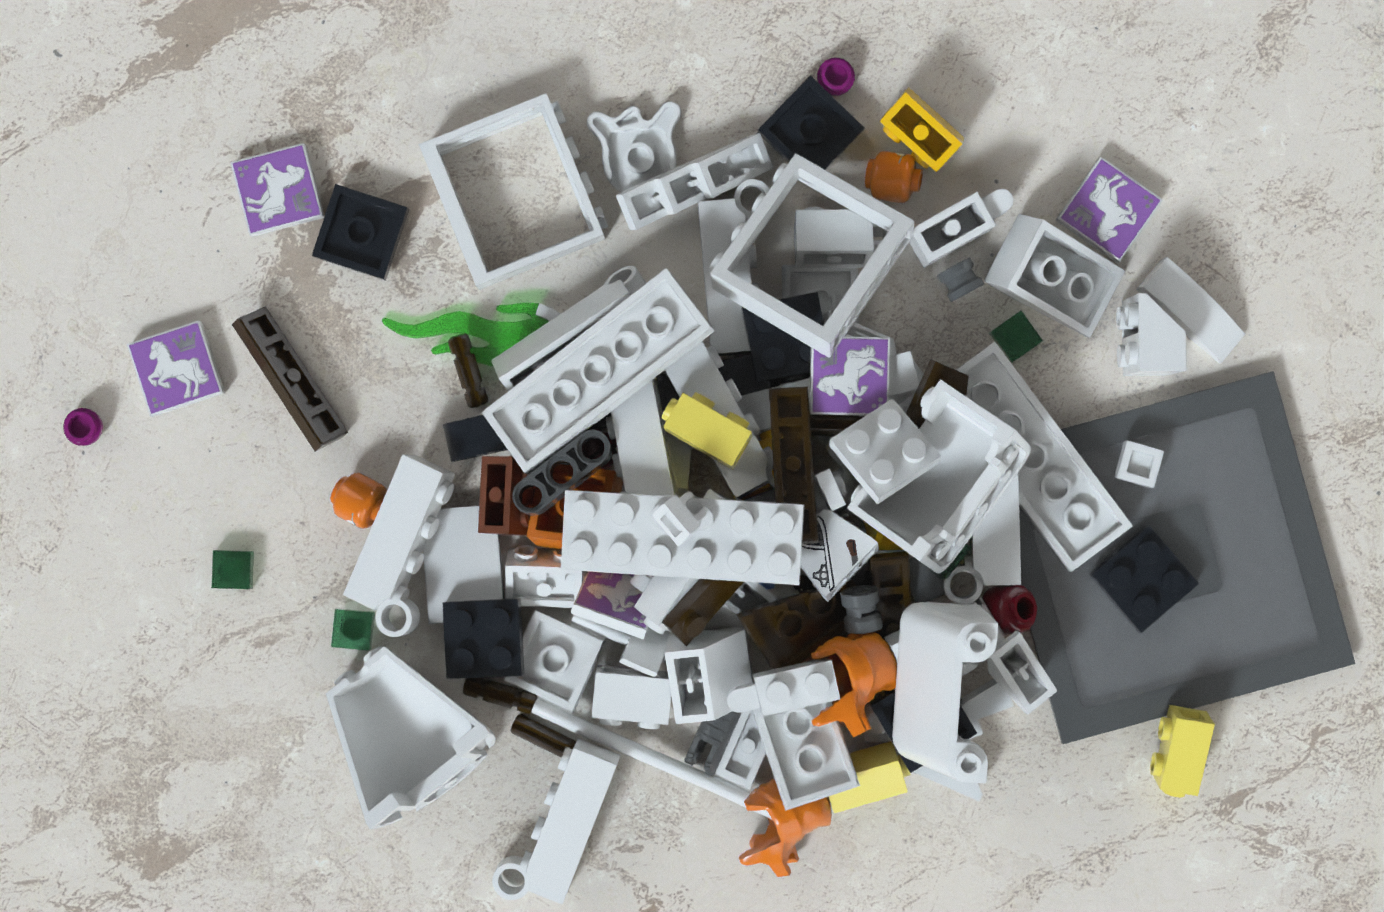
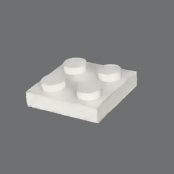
(885, 451)

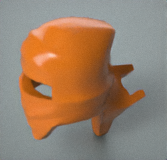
(862, 670)
(784, 829)

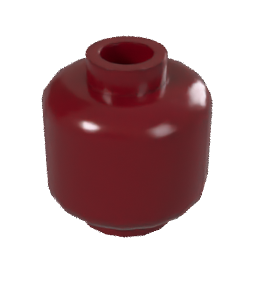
(1011, 607)

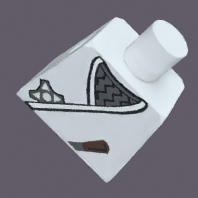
(837, 555)

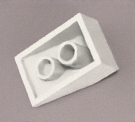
(1054, 274)

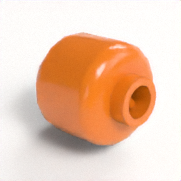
(893, 176)
(357, 499)

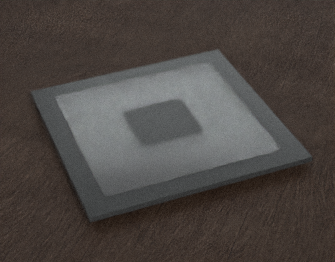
(1243, 528)

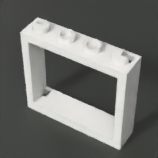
(486, 127)
(827, 337)

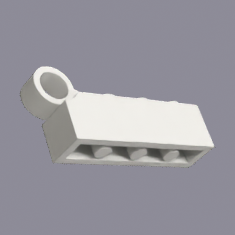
(717, 225)
(548, 340)
(699, 373)
(642, 444)
(398, 539)
(994, 548)
(567, 825)

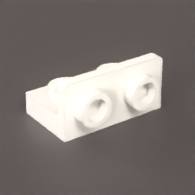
(538, 578)

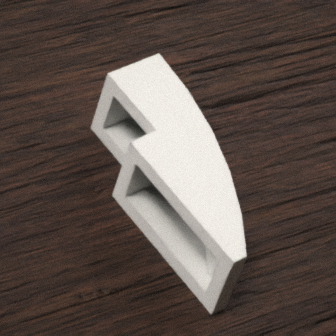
(1192, 309)

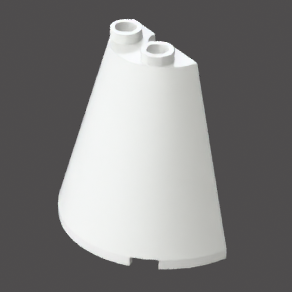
(402, 737)

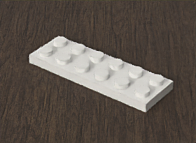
(597, 371)
(1055, 481)
(732, 544)

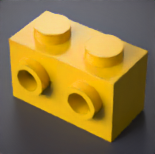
(921, 130)

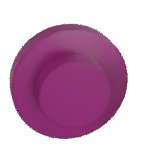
(836, 76)
(83, 427)

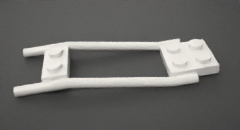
(557, 670)

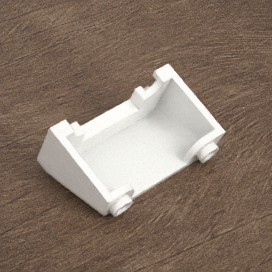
(947, 503)
(928, 685)

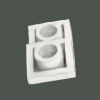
(645, 654)

